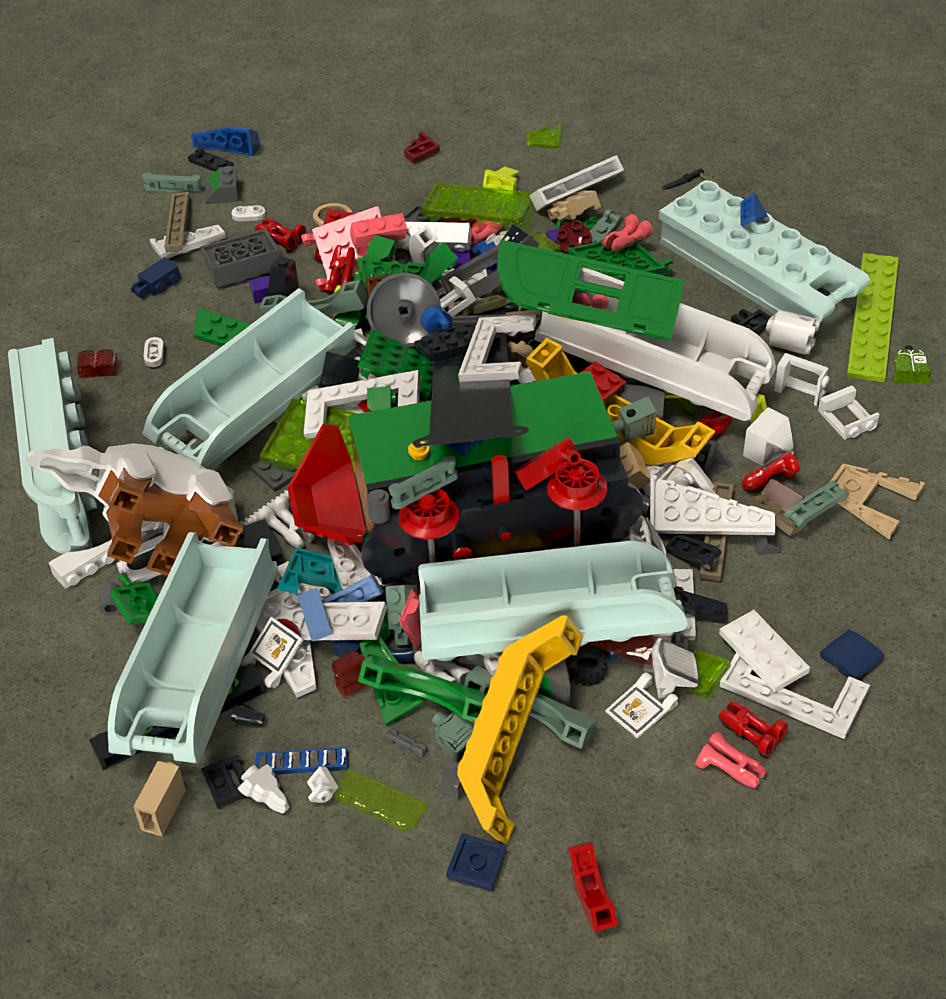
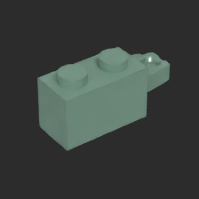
(396, 600)

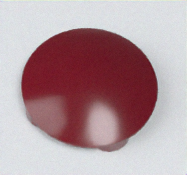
(573, 235)

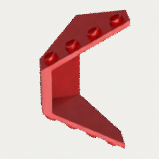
(326, 491)

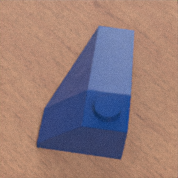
(230, 140)

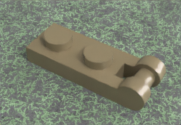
(763, 502)

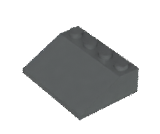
(240, 257)

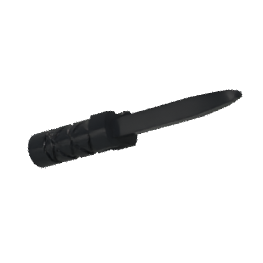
(686, 178)

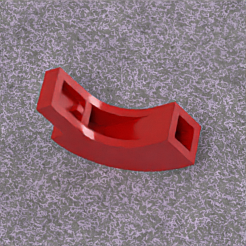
(589, 887)

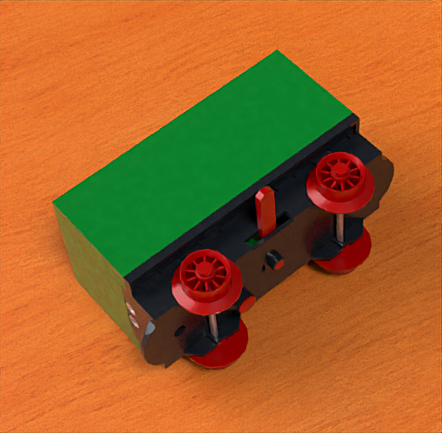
(487, 506)

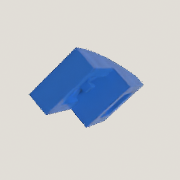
(480, 248)

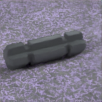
(406, 742)

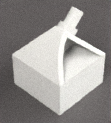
(768, 438)

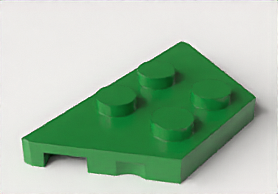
(216, 327)

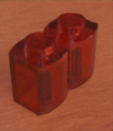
(95, 363)
(347, 673)

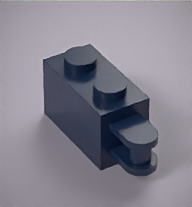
(156, 278)

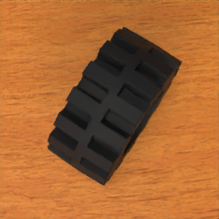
(587, 676)

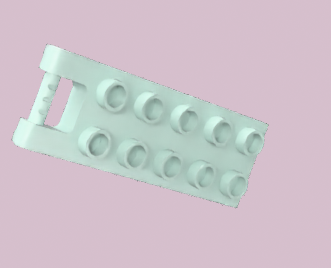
(760, 259)
(248, 381)
(49, 421)
(502, 598)
(190, 648)

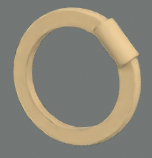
(318, 221)

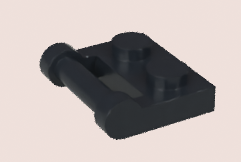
(220, 781)

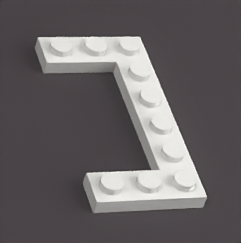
(474, 364)
(404, 384)
(834, 721)

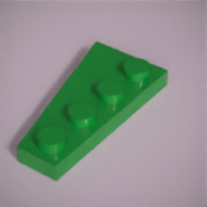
(378, 268)
(391, 702)

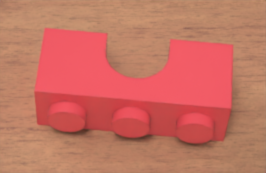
(390, 226)

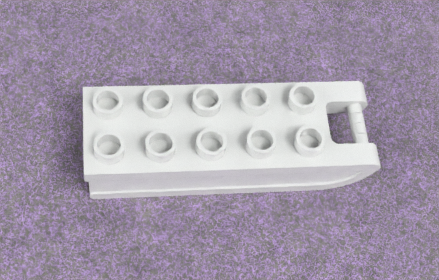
(691, 365)

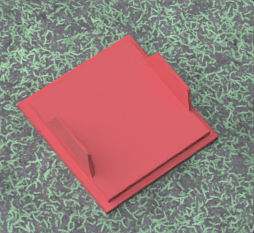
(411, 619)

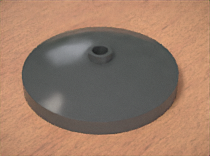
(392, 295)

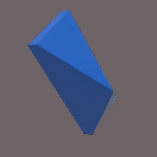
(751, 210)

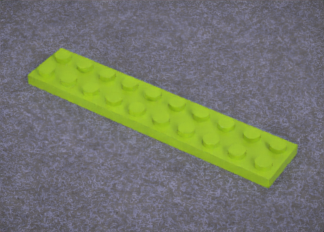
(873, 319)

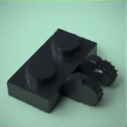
(755, 322)

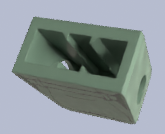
(636, 419)
(453, 734)

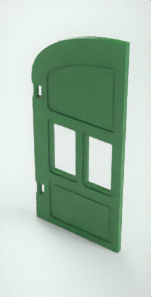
(550, 278)

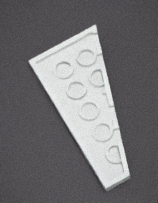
(695, 511)
(300, 669)

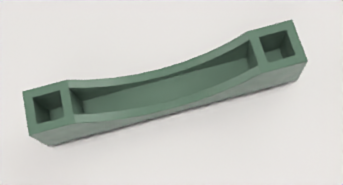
(348, 298)
(564, 721)

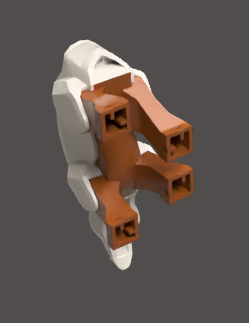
(150, 486)

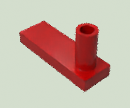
(547, 463)

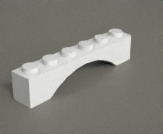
(74, 566)

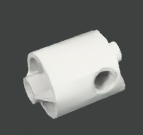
(792, 331)

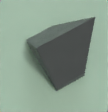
(712, 459)

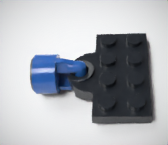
(445, 337)

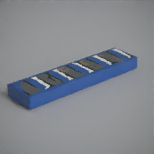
(303, 760)

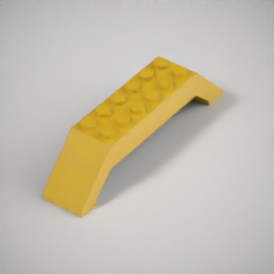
(662, 447)
(505, 716)

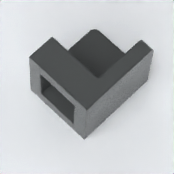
(451, 783)

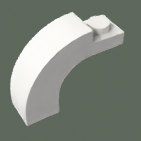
(421, 244)

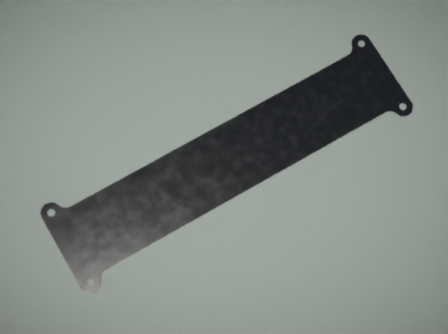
(470, 408)

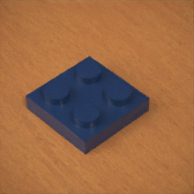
(476, 861)

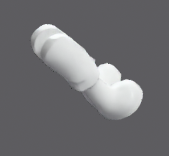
(281, 510)
(437, 668)

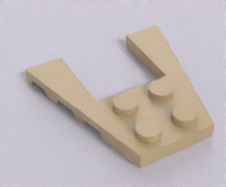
(860, 487)

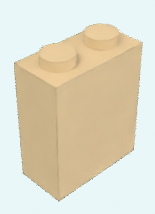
(160, 798)

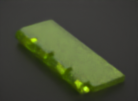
(384, 799)

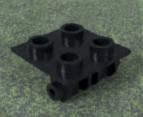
(338, 370)

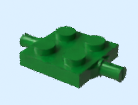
(134, 600)

